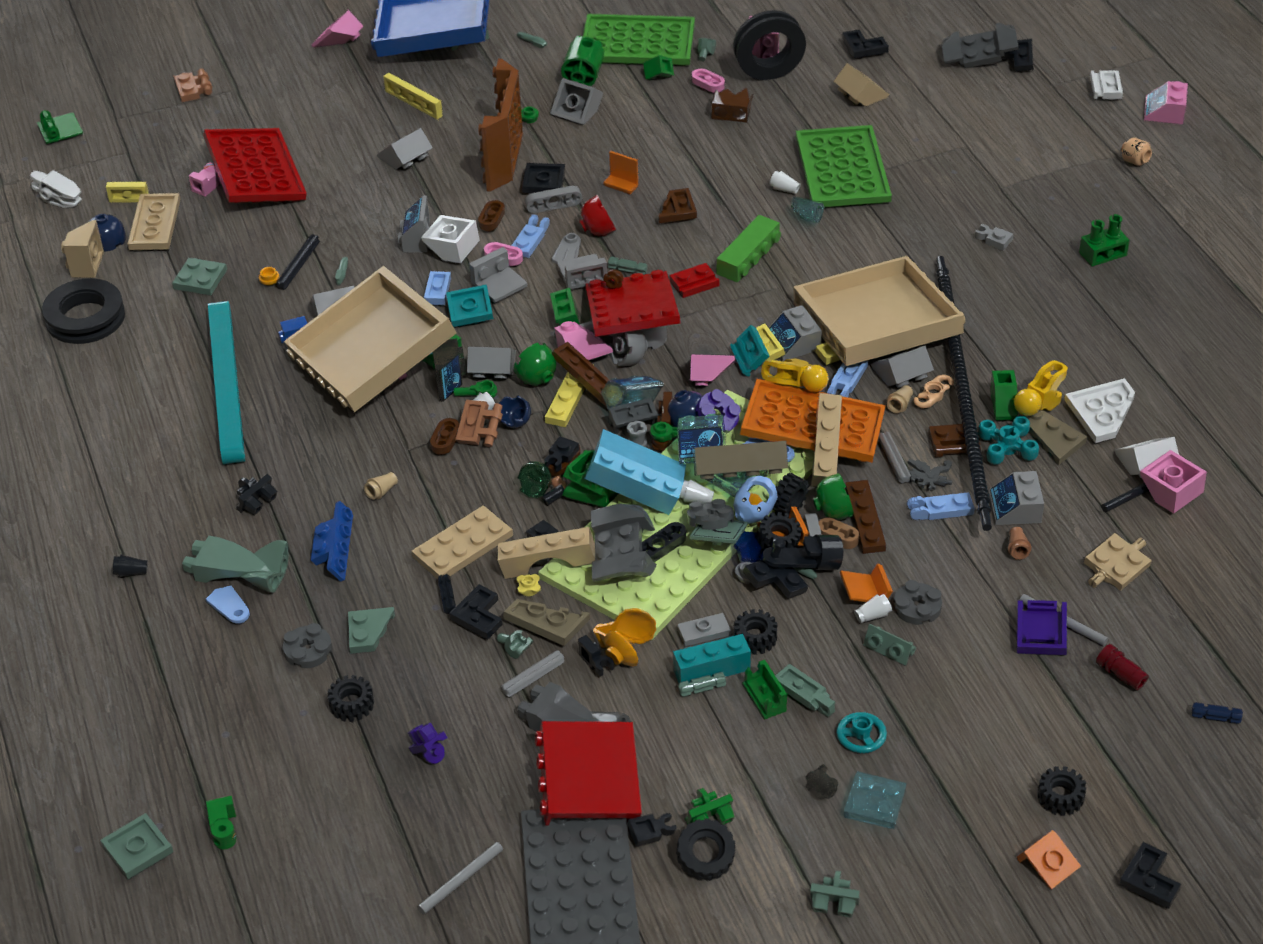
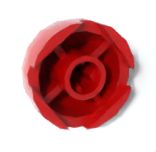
(596, 218)

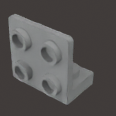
(582, 270)
(495, 272)

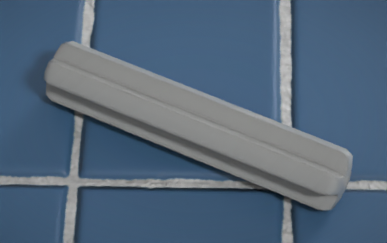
(894, 457)
(532, 673)

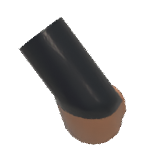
(557, 492)

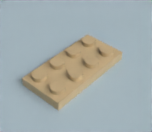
(154, 221)
(462, 542)

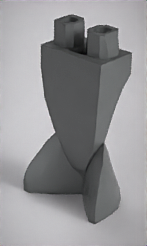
(555, 704)

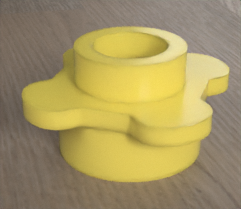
(528, 584)

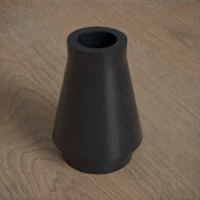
(128, 566)

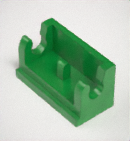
(564, 306)
(765, 690)

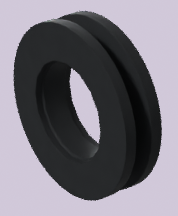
(757, 27)
(89, 328)

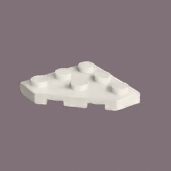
(1102, 408)

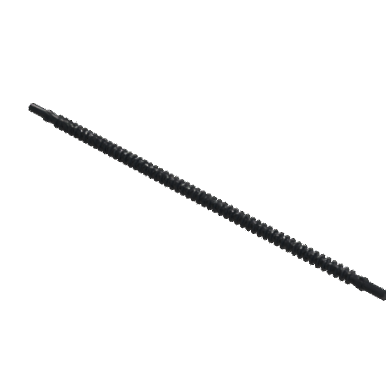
(966, 409)

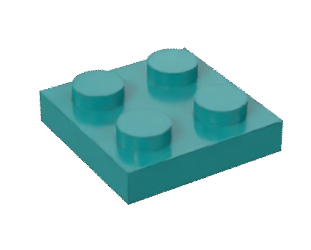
(469, 305)

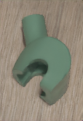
(705, 47)
(515, 643)

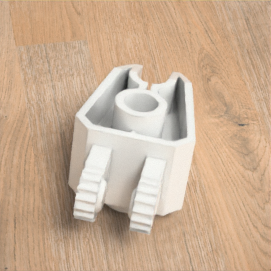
(55, 189)

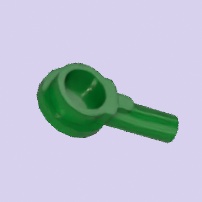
(529, 114)
(480, 387)
(663, 431)

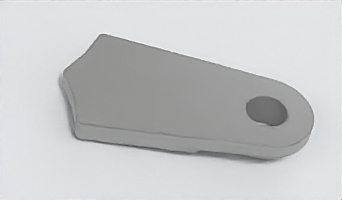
(567, 248)

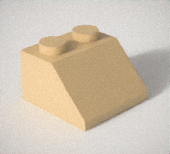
(859, 86)
(83, 250)

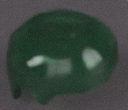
(534, 479)

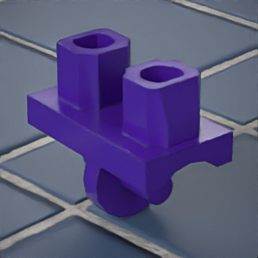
(426, 741)

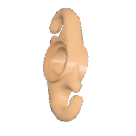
(932, 398)

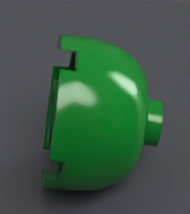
(536, 365)
(833, 498)

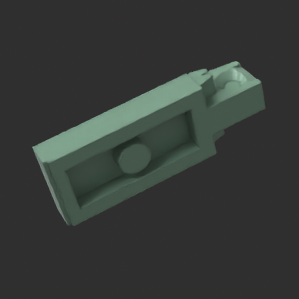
(806, 690)

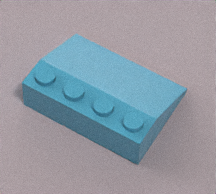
(636, 472)

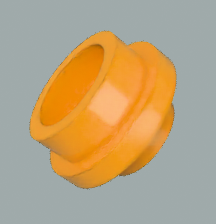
(268, 276)

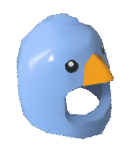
(750, 506)

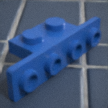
(333, 540)

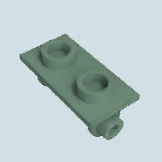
(888, 644)

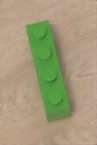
(748, 248)

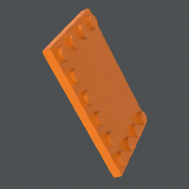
(790, 412)

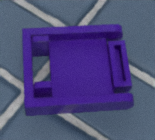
(1042, 624)

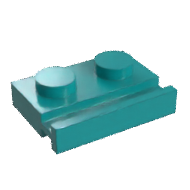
(749, 350)

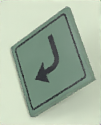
(719, 536)

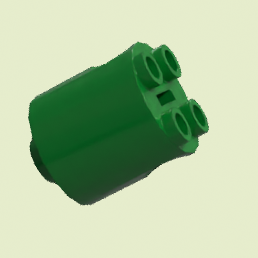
(583, 60)

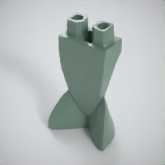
(226, 559)

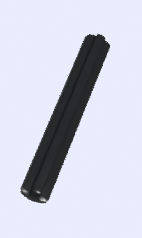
(297, 262)

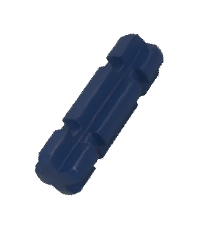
(1217, 712)

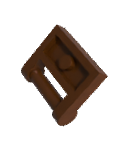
(947, 439)

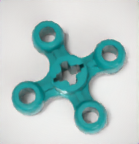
(1008, 440)

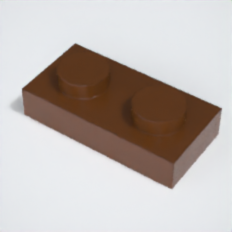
(663, 408)

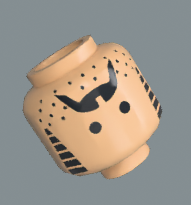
(1136, 151)

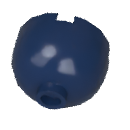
(110, 230)
(683, 405)

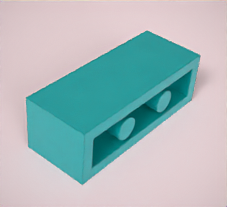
(723, 655)

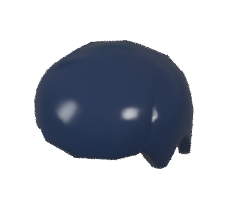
(515, 412)

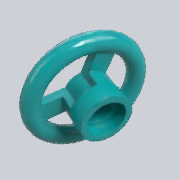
(861, 729)

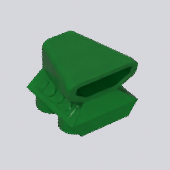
(583, 489)

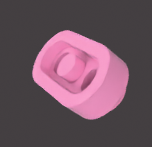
(708, 80)
(515, 254)

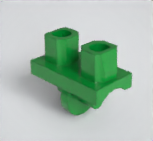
(708, 808)

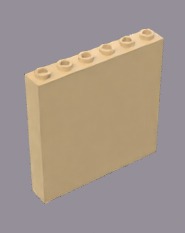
(879, 310)
(369, 338)

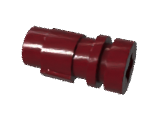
(1123, 668)

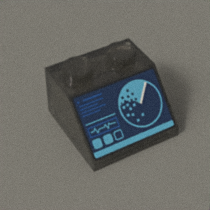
(448, 368)

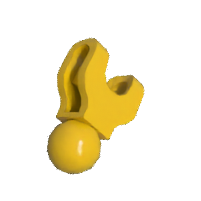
(796, 373)
(1042, 391)

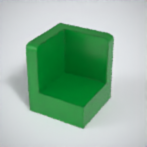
(658, 66)

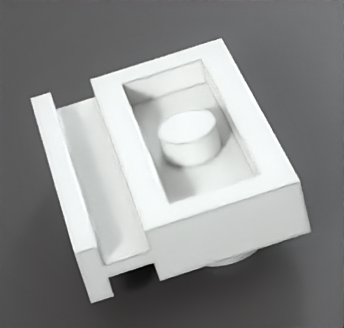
(1106, 85)

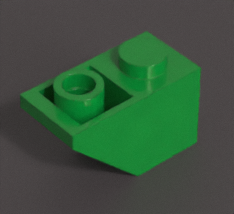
(1003, 391)

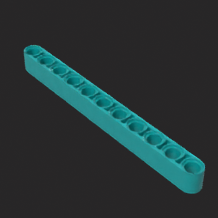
(226, 383)

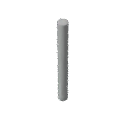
(1076, 626)
(459, 878)

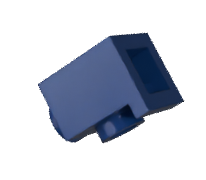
(290, 327)

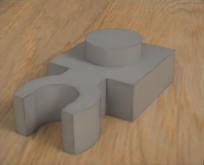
(996, 238)

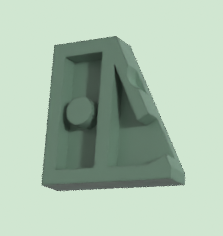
(367, 628)

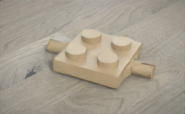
(1117, 562)

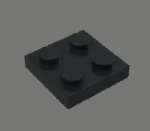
(542, 177)

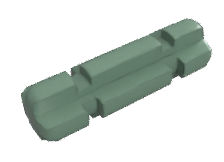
(627, 265)
(702, 684)

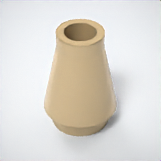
(898, 401)
(379, 486)

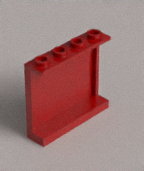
(588, 770)

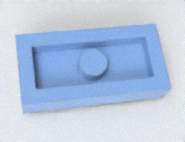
(437, 287)

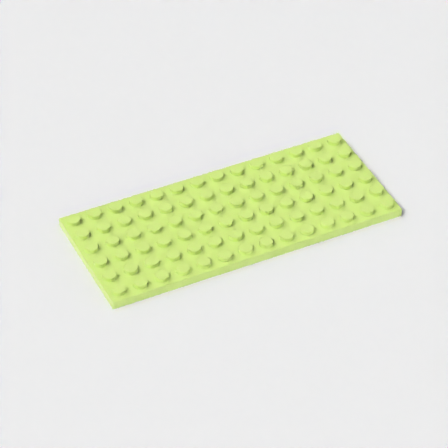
(682, 570)

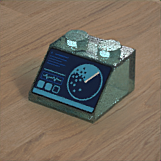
(630, 390)
(699, 432)

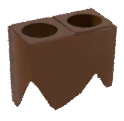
(731, 105)

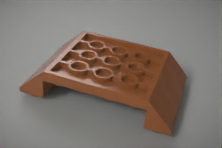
(502, 132)

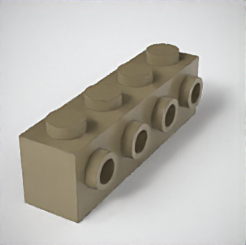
(740, 458)

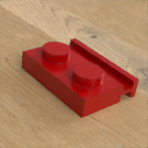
(694, 280)

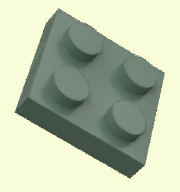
(199, 276)
(136, 846)

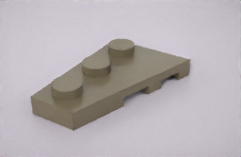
(1055, 435)
(552, 624)

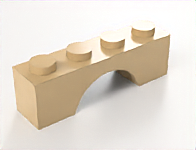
(827, 437)
(572, 546)

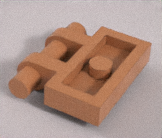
(191, 86)
(473, 420)

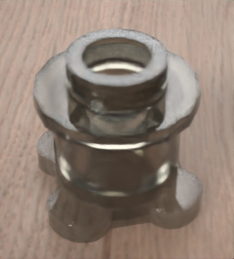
(821, 782)

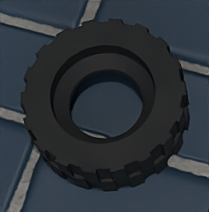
(714, 831)

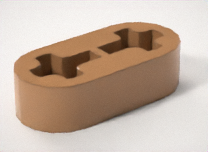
(834, 527)

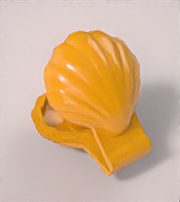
(629, 626)

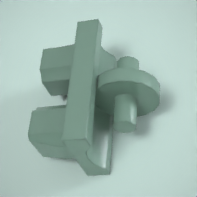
(823, 894)

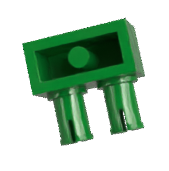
(1106, 244)

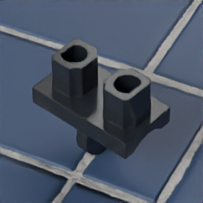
(251, 491)

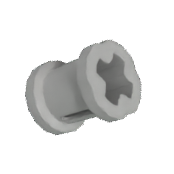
(637, 432)

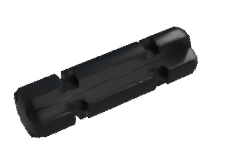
(446, 592)

